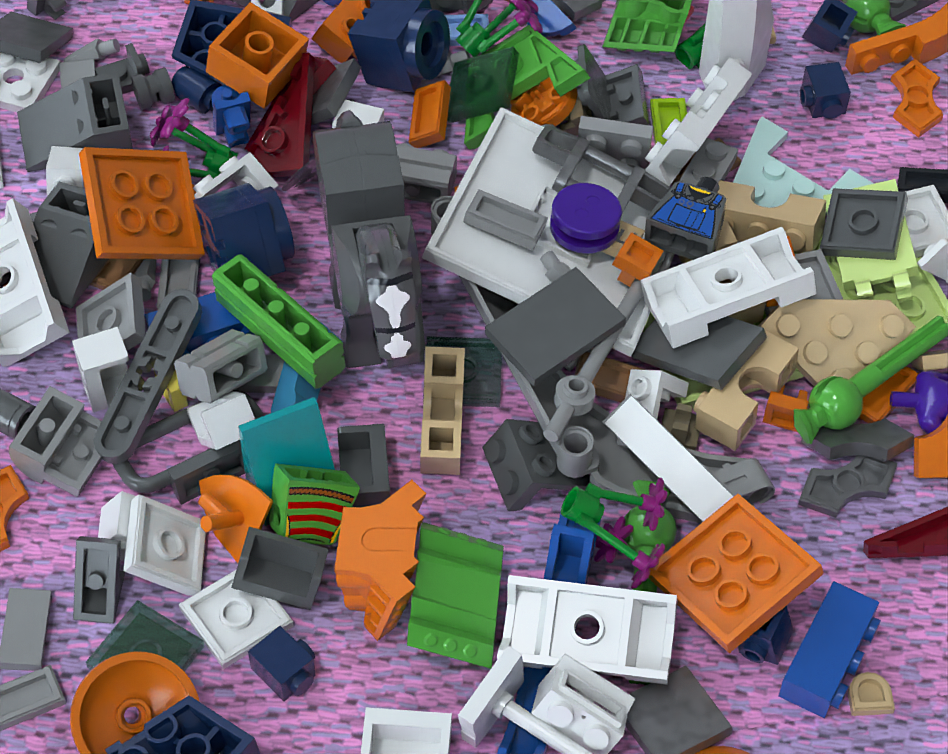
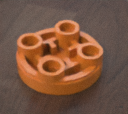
(543, 104)

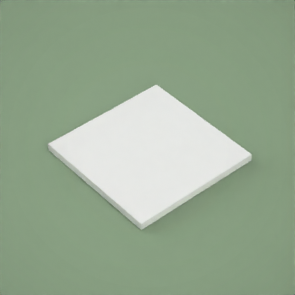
(516, 174)

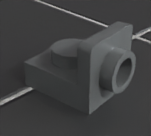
(128, 67)

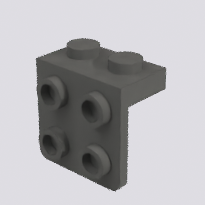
(614, 95)
(525, 463)

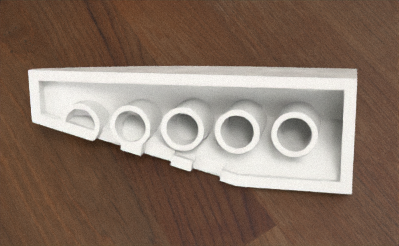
(737, 31)

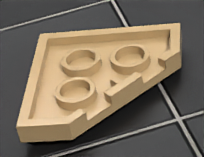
(838, 334)

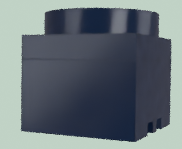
(400, 43)
(246, 224)

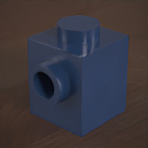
(830, 25)
(825, 90)
(769, 640)
(283, 663)

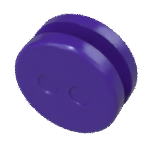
(585, 218)

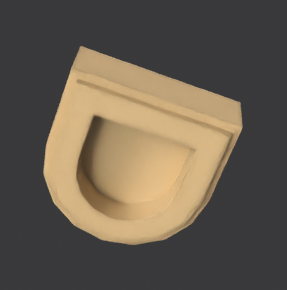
(870, 695)

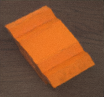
(378, 557)

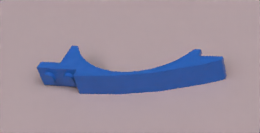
(567, 561)

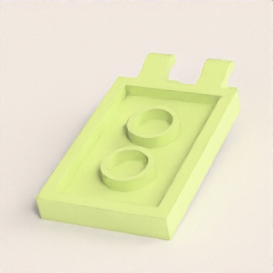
(864, 272)

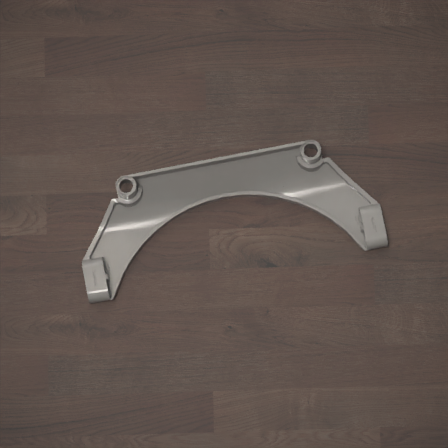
(592, 441)

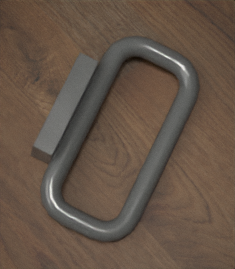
(186, 475)

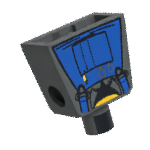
(688, 219)

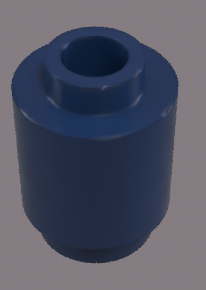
(196, 87)

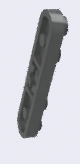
(160, 348)

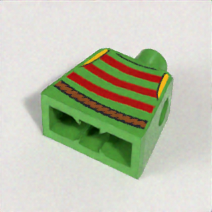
(310, 502)

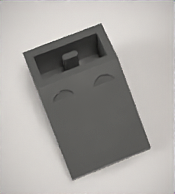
(76, 116)
(66, 243)

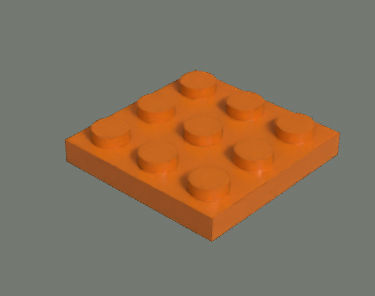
(141, 204)
(735, 572)

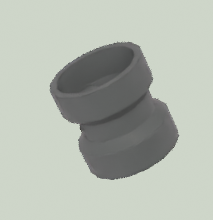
(153, 88)

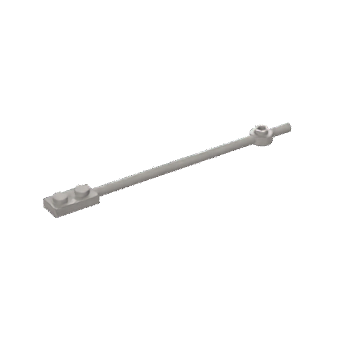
(576, 393)

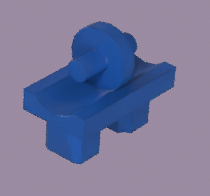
(231, 115)

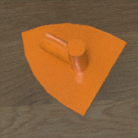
(231, 508)

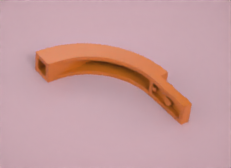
(920, 40)

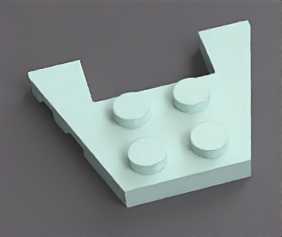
(776, 180)

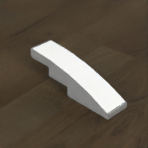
(667, 458)

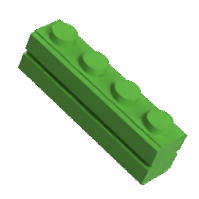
(279, 321)

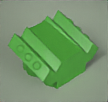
(647, 25)
(456, 595)

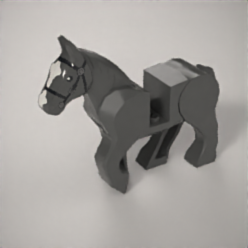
(370, 243)

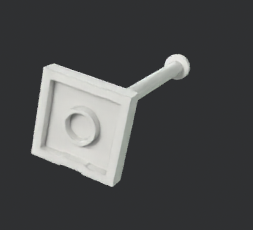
(495, 699)

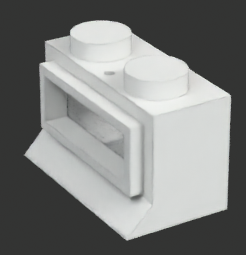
(582, 705)

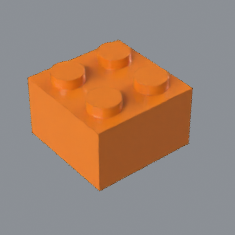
(256, 54)

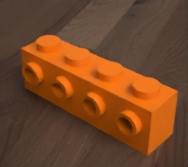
(333, 32)

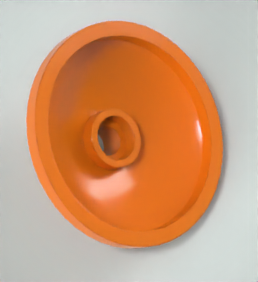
(120, 683)

